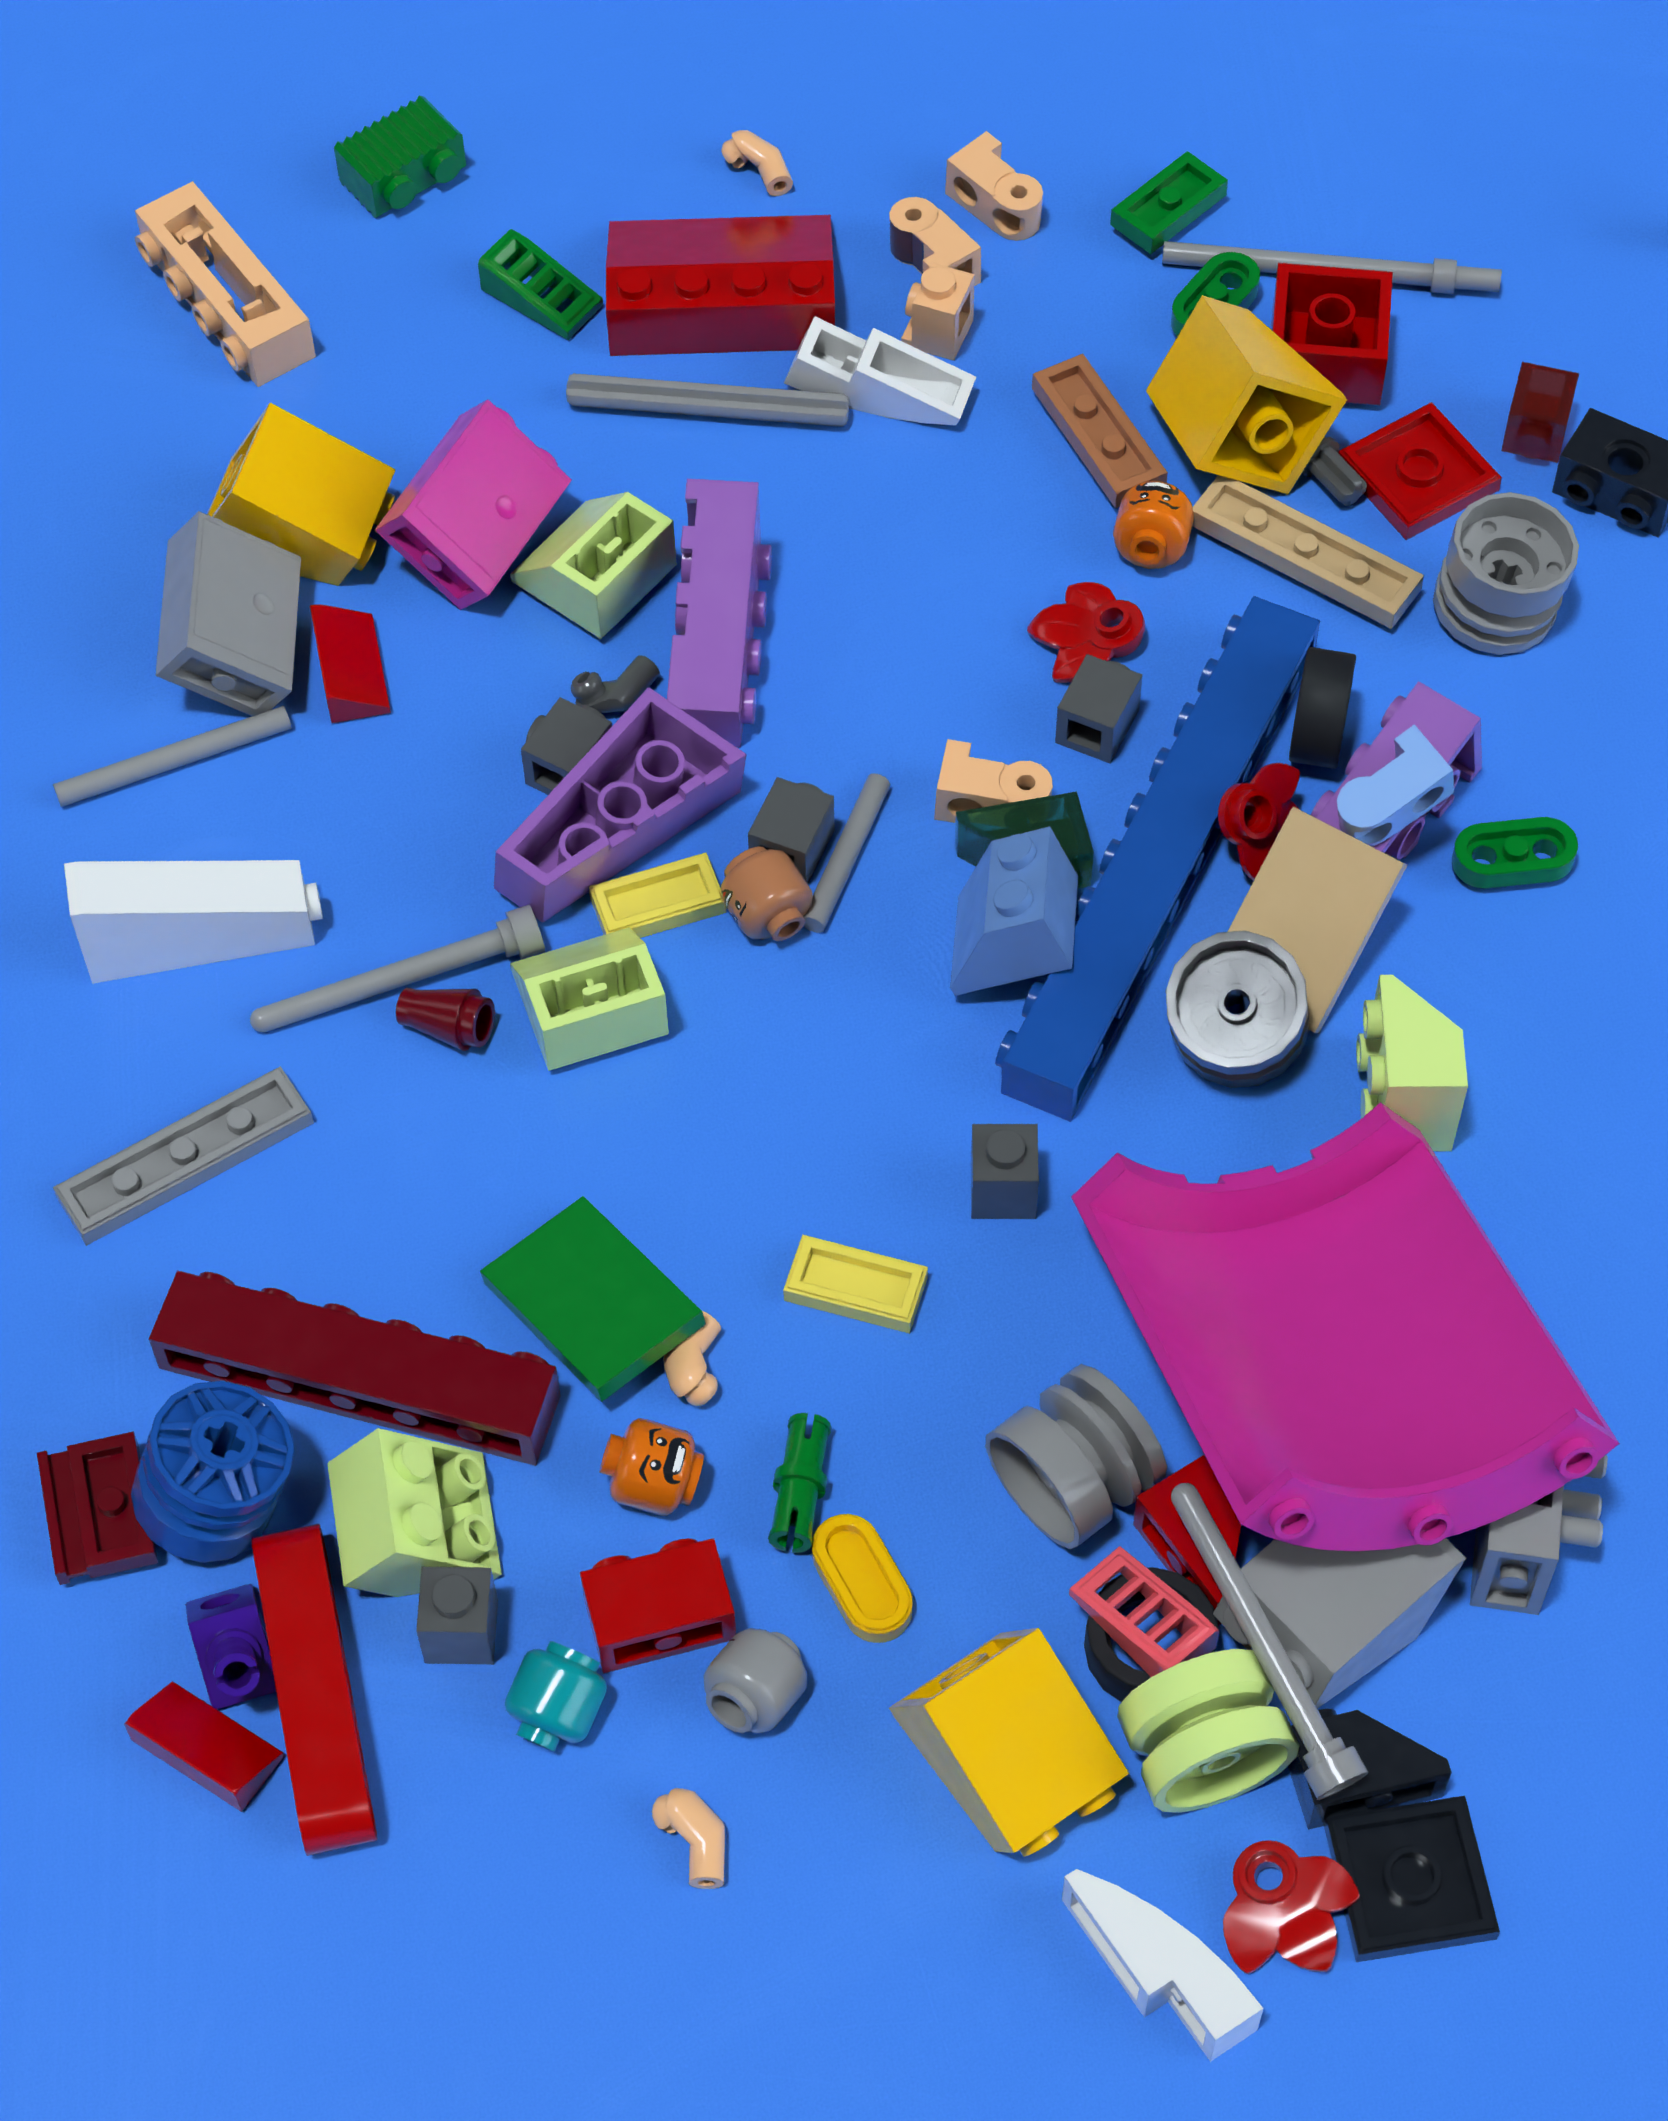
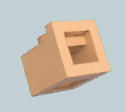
(940, 311)

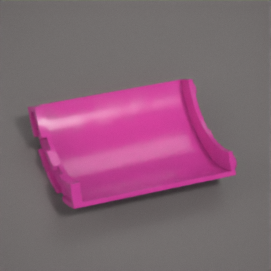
(1346, 1342)

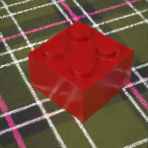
(1337, 324)

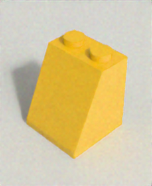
(1242, 398)
(305, 494)
(1012, 1741)

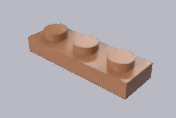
(1097, 427)

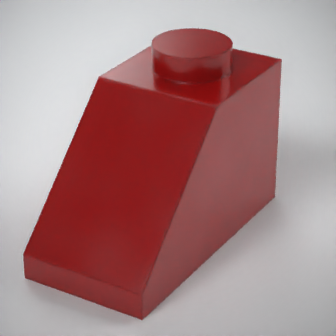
(1167, 1535)

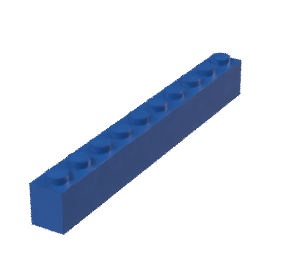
(1157, 860)

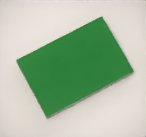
(592, 1298)

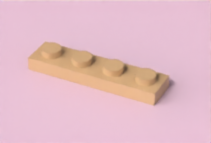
(1307, 550)

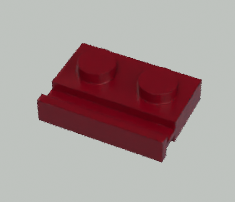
(93, 1509)

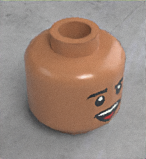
(766, 894)

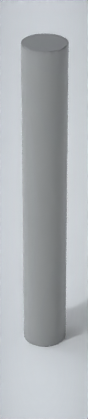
(846, 852)

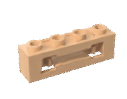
(175, 237)

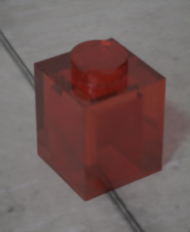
(1540, 412)

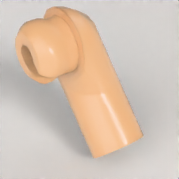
(768, 159)
(687, 1366)
(701, 1828)

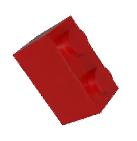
(658, 1604)

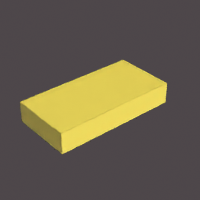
(659, 897)
(855, 1283)

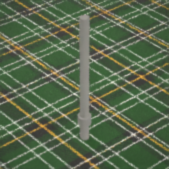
(1441, 275)

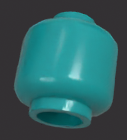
(555, 1695)

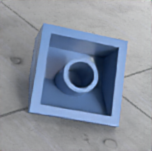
(1015, 913)

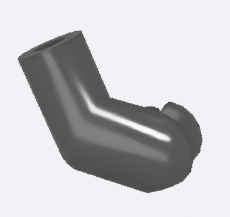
(615, 694)

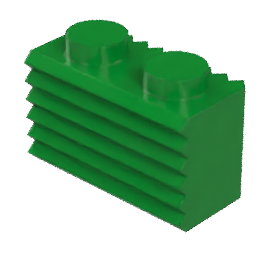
(400, 156)

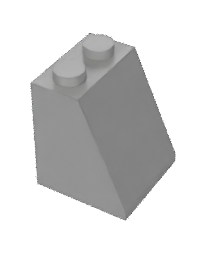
(1344, 1608)

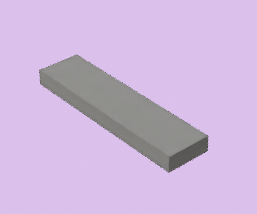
(183, 1155)

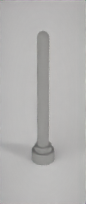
(513, 935)
(1328, 1759)

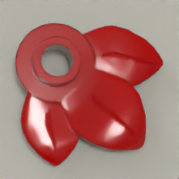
(1085, 628)
(1256, 812)
(1293, 1916)

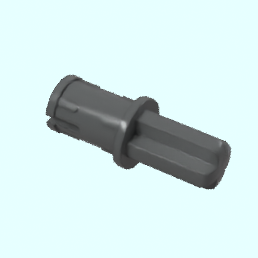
(1335, 472)

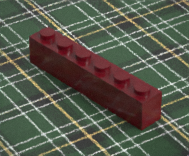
(357, 1366)

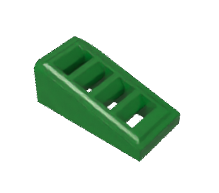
(516, 258)

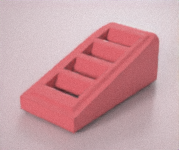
(1197, 1632)

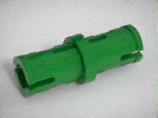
(799, 1482)

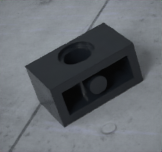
(1616, 472)

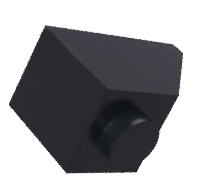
(1396, 1766)

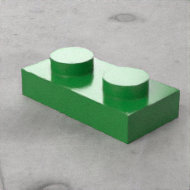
(1168, 202)

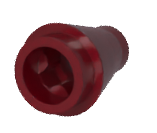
(449, 1015)

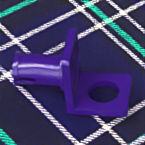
(231, 1646)

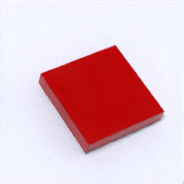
(1420, 470)

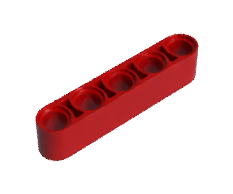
(313, 1690)

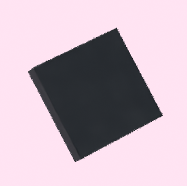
(1414, 1878)

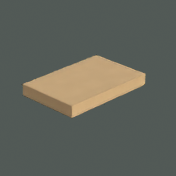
(1319, 903)

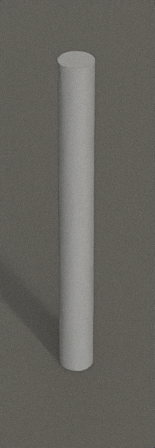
(172, 756)

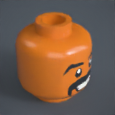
(1157, 521)
(652, 1467)

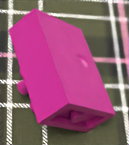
(474, 504)

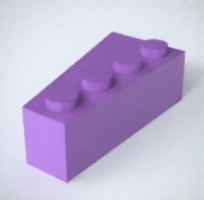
(719, 606)
(1449, 730)
(617, 804)

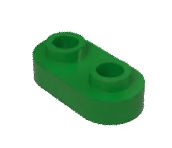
(1213, 279)
(1511, 852)

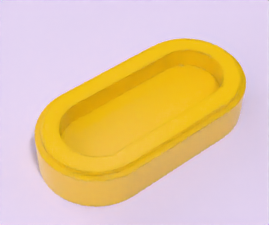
(862, 1578)

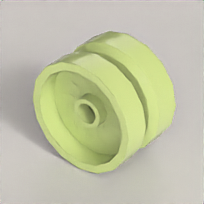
(1207, 1731)

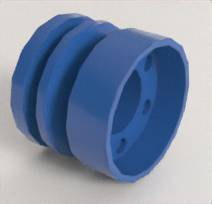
(204, 1502)

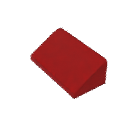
(349, 663)
(203, 1744)

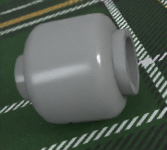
(754, 1681)

